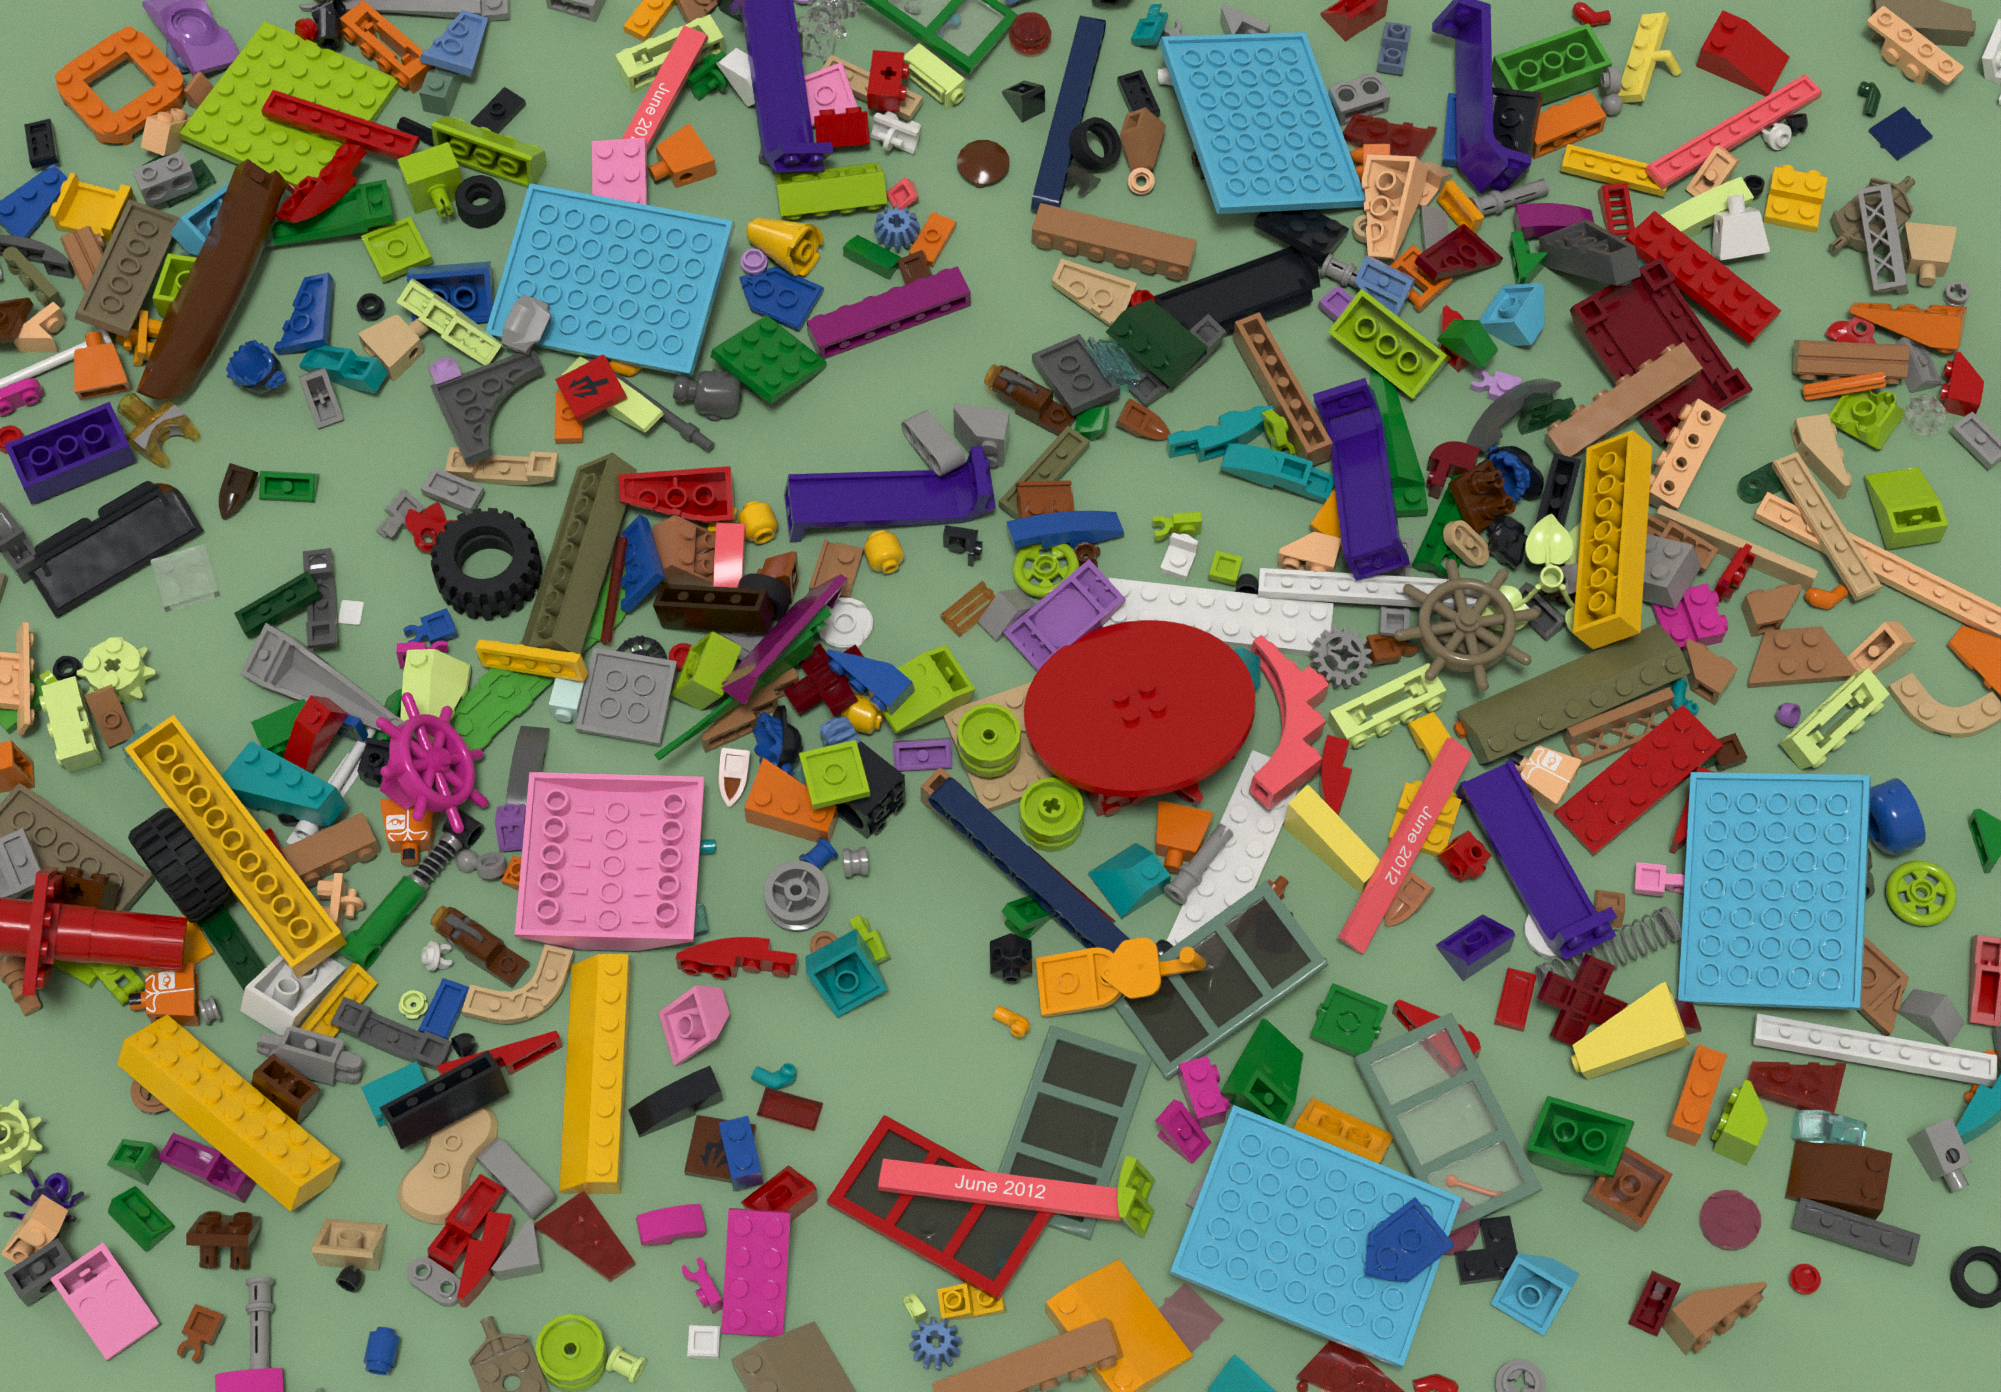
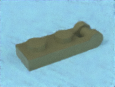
(31, 277)

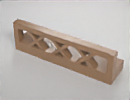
(1613, 721)

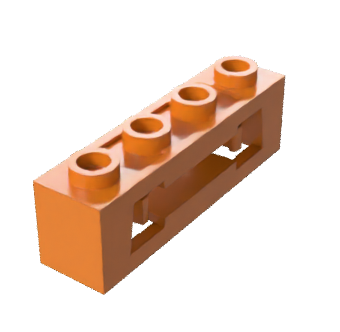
(360, 27)

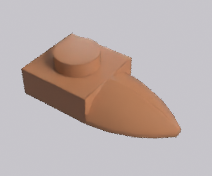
(1408, 899)

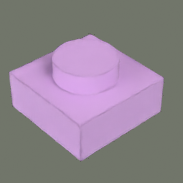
(444, 370)

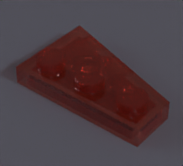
(1403, 139)
(1798, 1086)

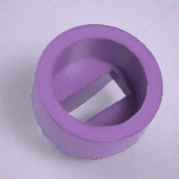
(1788, 714)

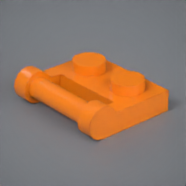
(1432, 288)

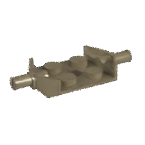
(1848, 220)
(505, 1357)

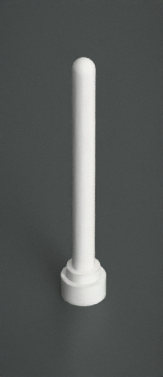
(48, 363)
(305, 828)

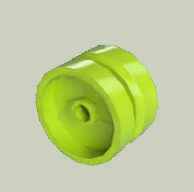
(988, 740)
(1051, 814)
(585, 1342)

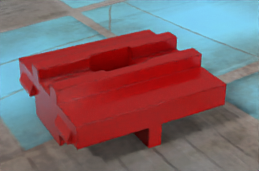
(1735, 572)

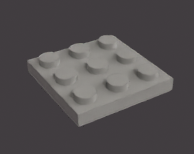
(626, 696)

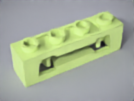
(653, 52)
(1349, 719)
(1802, 745)

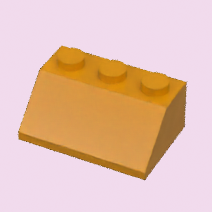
(1344, 1131)

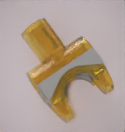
(155, 427)

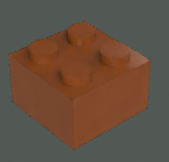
(1631, 1192)

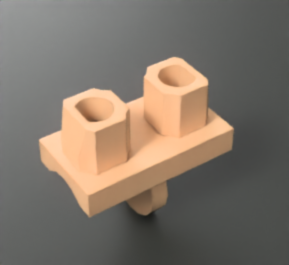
(335, 890)

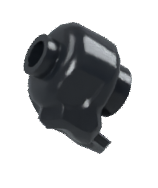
(1507, 540)

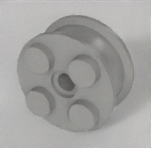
(796, 895)

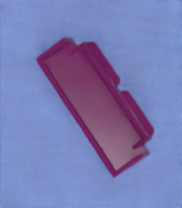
(745, 675)

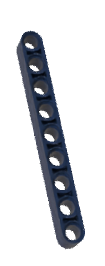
(1069, 111)
(1025, 867)

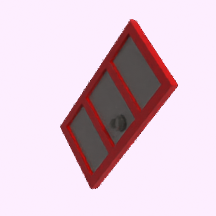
(966, 1239)

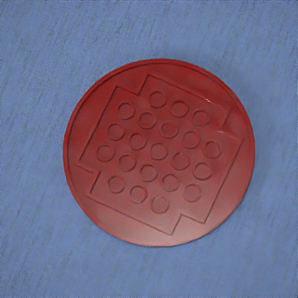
(1140, 708)

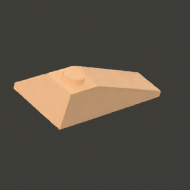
(1391, 198)

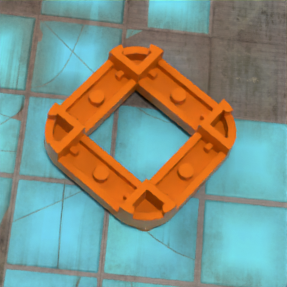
(120, 126)

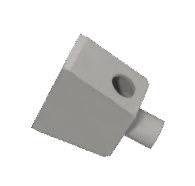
(1942, 1153)

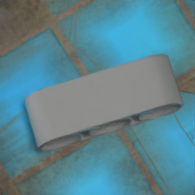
(933, 443)
(516, 1176)

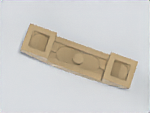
(505, 469)

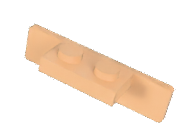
(1911, 50)
(15, 679)

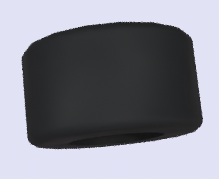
(480, 215)

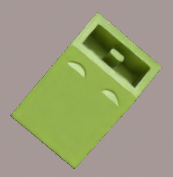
(1906, 508)
(938, 688)

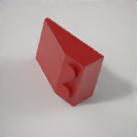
(1742, 55)

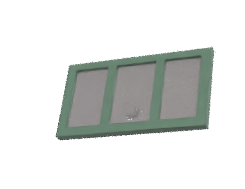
(1448, 1119)

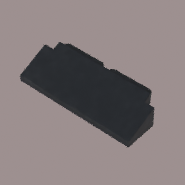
(1261, 285)
(119, 542)

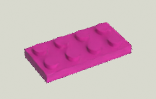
(756, 1272)

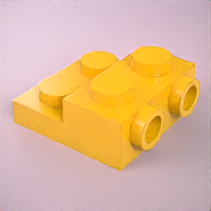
(1795, 198)
(1442, 828)

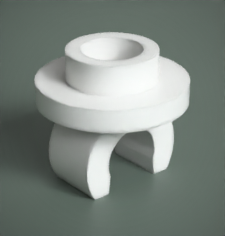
(1778, 136)
(432, 956)

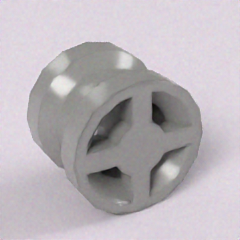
(855, 861)

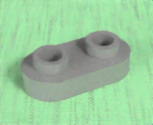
(433, 1281)

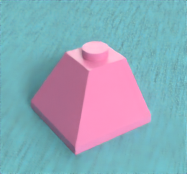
(693, 1021)

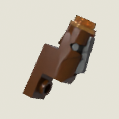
(1030, 399)
(479, 945)

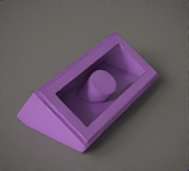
(922, 754)

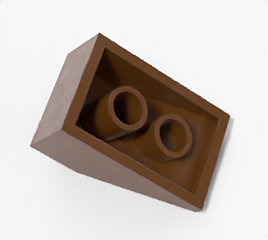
(1840, 1176)

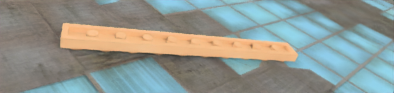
(1892, 570)

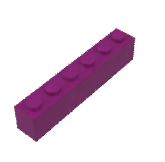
(889, 313)

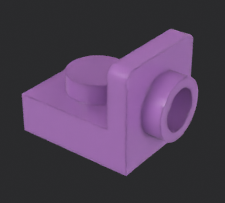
(510, 826)

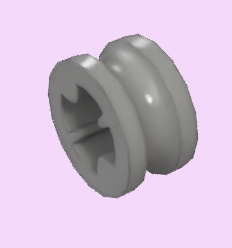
(1963, 291)
(209, 1009)

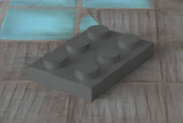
(1074, 375)

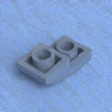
(1394, 48)

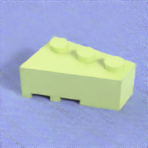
(70, 725)

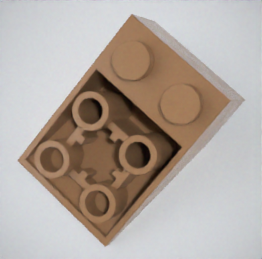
(1710, 1311)

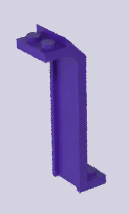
(780, 86)
(1478, 151)
(1362, 479)
(889, 497)
(1535, 862)

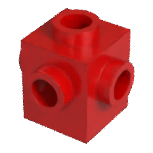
(1465, 856)

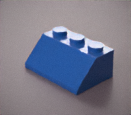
(462, 285)

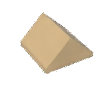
(350, 1244)

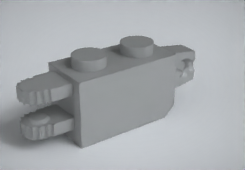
(313, 1055)

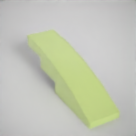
(1700, 210)
(449, 322)
(634, 409)

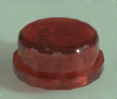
(1030, 33)

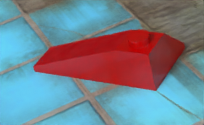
(689, 493)

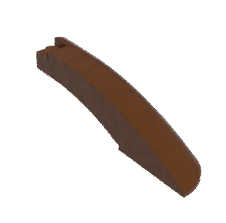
(214, 284)

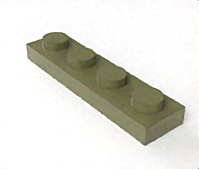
(1050, 465)

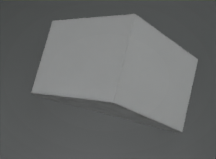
(320, 398)
(1004, 611)
(1933, 1015)
(521, 1255)

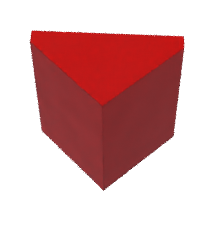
(1354, 16)
(784, 1192)

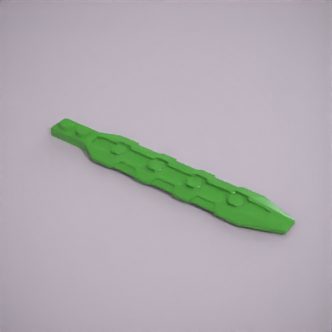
(509, 693)

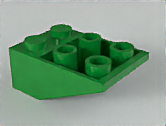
(1266, 1075)

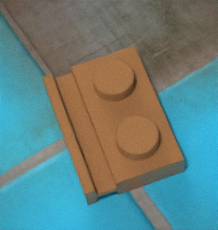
(837, 560)

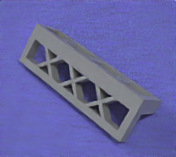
(1893, 239)

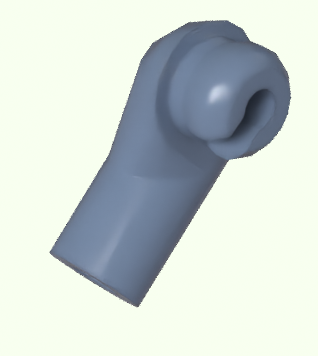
(172, 55)

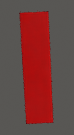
(514, 1055)

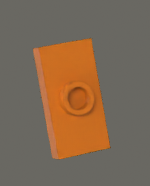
(934, 237)
(566, 426)

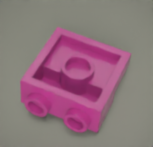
(1693, 618)

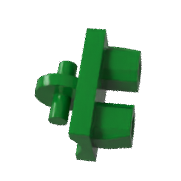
(707, 76)

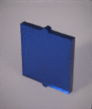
(1900, 133)

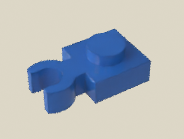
(434, 628)

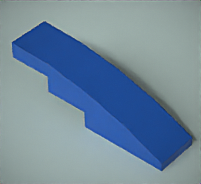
(1065, 527)

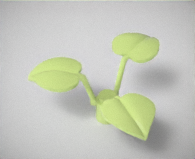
(1549, 545)

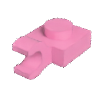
(1653, 880)

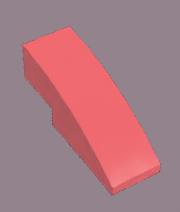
(729, 554)

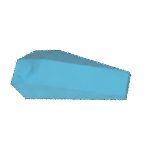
(196, 224)

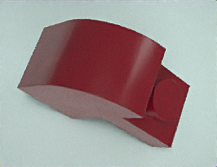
(1449, 460)

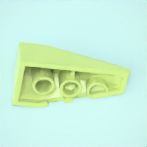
(434, 681)

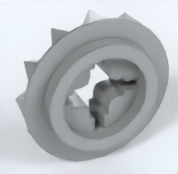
(1512, 1371)

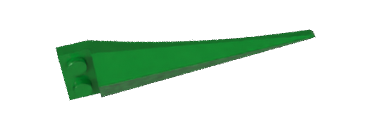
(1405, 468)
(795, 652)

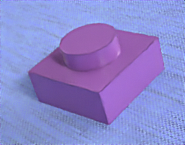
(1335, 302)

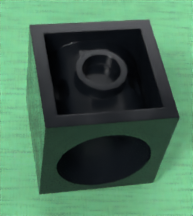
(886, 795)

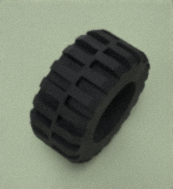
(480, 532)
(180, 864)

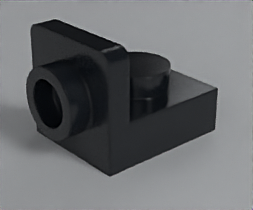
(963, 539)

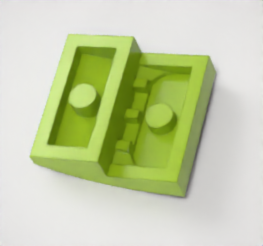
(1132, 1197)

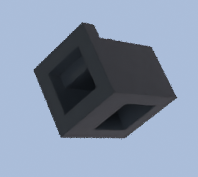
(376, 751)

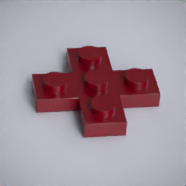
(822, 684)
(1580, 999)

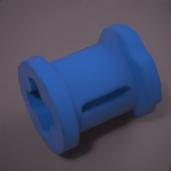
(820, 854)

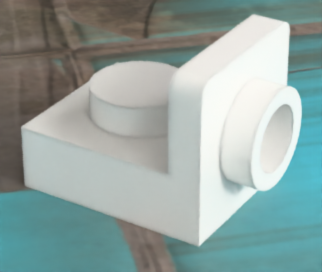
(1179, 556)

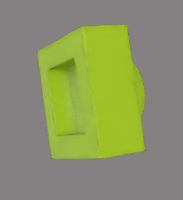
(1225, 568)

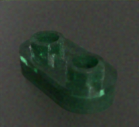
(1763, 480)

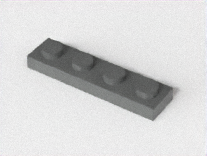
(1856, 1231)

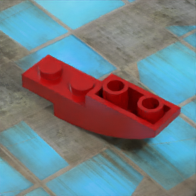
(319, 193)
(725, 955)

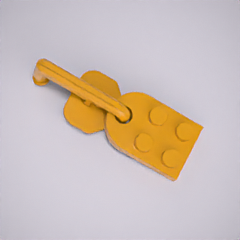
(1077, 978)

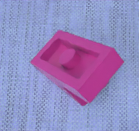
(1182, 1132)

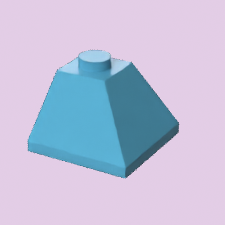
(1516, 314)
(1534, 1290)

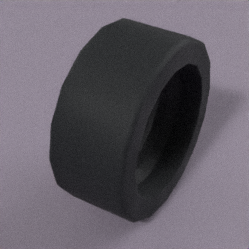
(1108, 137)
(777, 591)
(1960, 1285)

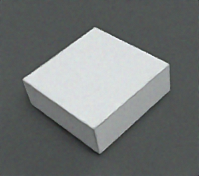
(703, 1342)

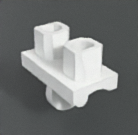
(895, 133)

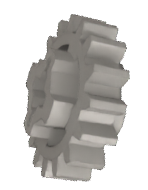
(1351, 651)

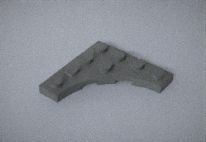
(474, 397)

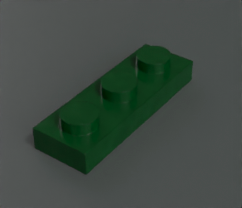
(278, 604)
(231, 946)

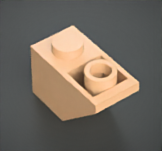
(163, 130)
(1311, 553)
(35, 1230)

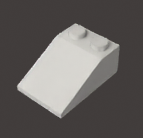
(284, 1001)

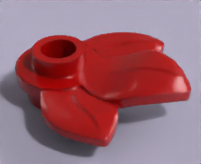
(1846, 331)
(426, 525)

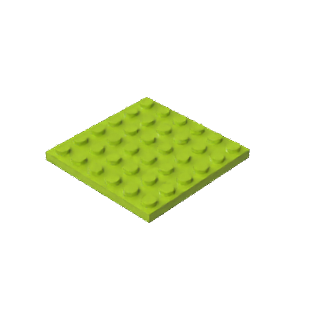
(275, 59)

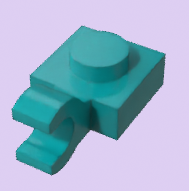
(1150, 29)

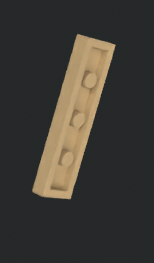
(859, 83)

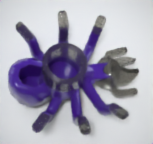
(55, 1188)

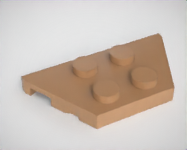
(1798, 658)
(1881, 988)

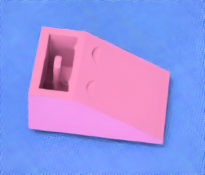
(105, 1301)

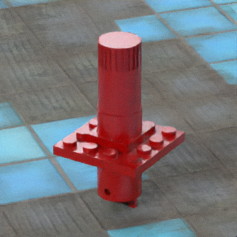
(55, 931)

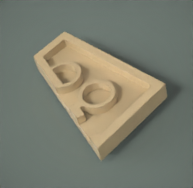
(1094, 290)

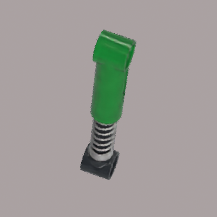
(366, 943)

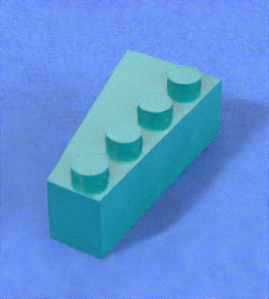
(280, 786)

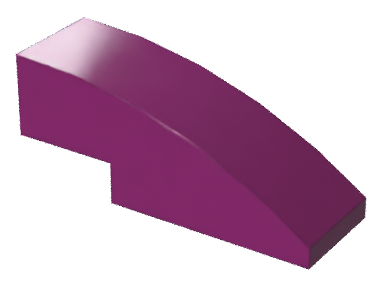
(1544, 218)
(206, 1167)

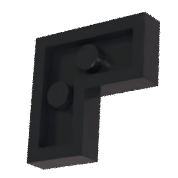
(1496, 1257)

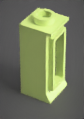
(935, 76)

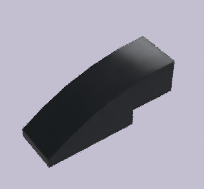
(676, 1102)

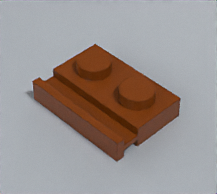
(1043, 497)

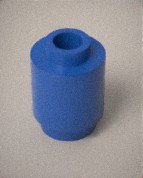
(381, 1351)

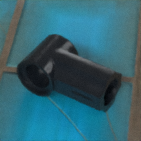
(327, 18)

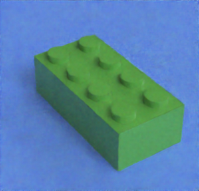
(1553, 65)

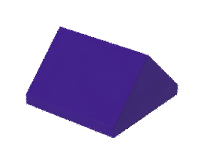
(1476, 945)

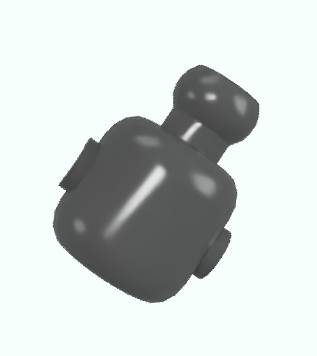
(713, 393)

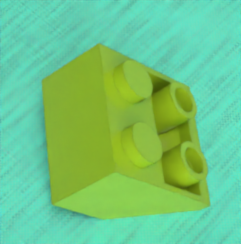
(1740, 1125)

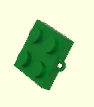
(1348, 1021)

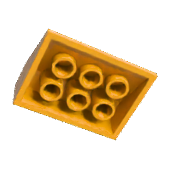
(1145, 1336)

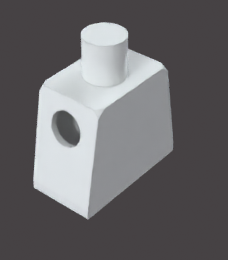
(1738, 231)

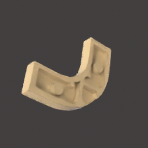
(1936, 717)
(528, 1001)

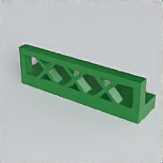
(1433, 545)

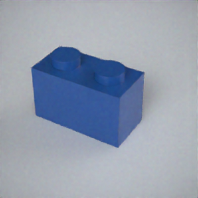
(740, 1153)

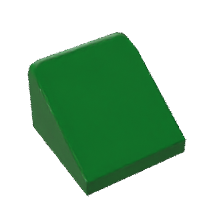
(1092, 422)

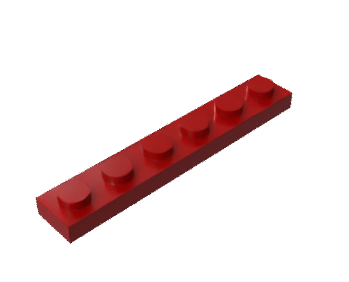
(339, 125)

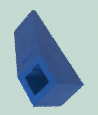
(878, 679)

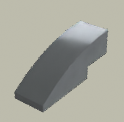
(16, 547)

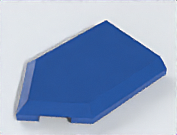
(781, 296)
(1405, 1244)

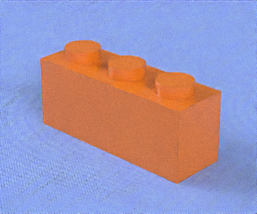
(1568, 124)
(1696, 1095)

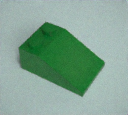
(1578, 1139)

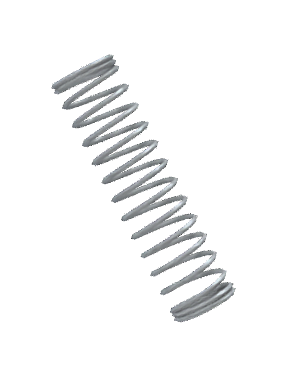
(1663, 928)

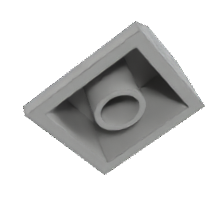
(983, 428)

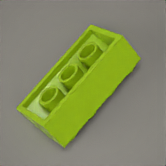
(490, 151)
(830, 190)
(1389, 344)

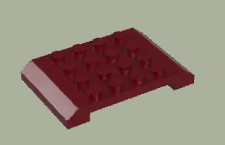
(1640, 321)

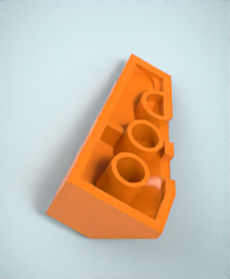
(1935, 326)
(1979, 653)

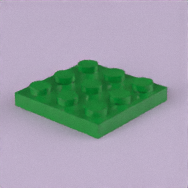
(768, 359)

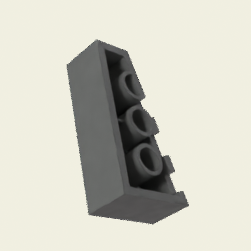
(1591, 253)

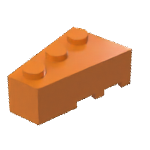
(785, 806)

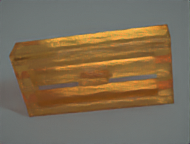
(961, 603)

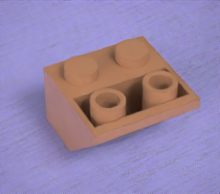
(685, 552)

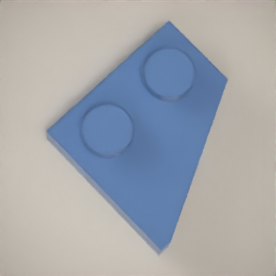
(1385, 283)

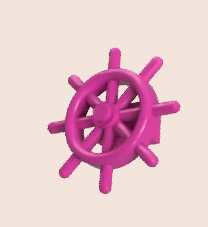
(419, 763)

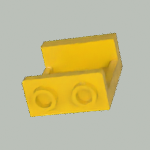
(89, 206)

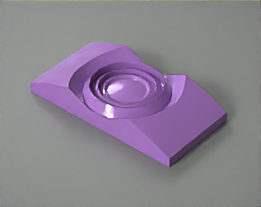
(193, 33)
(1065, 614)

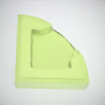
(915, 1307)

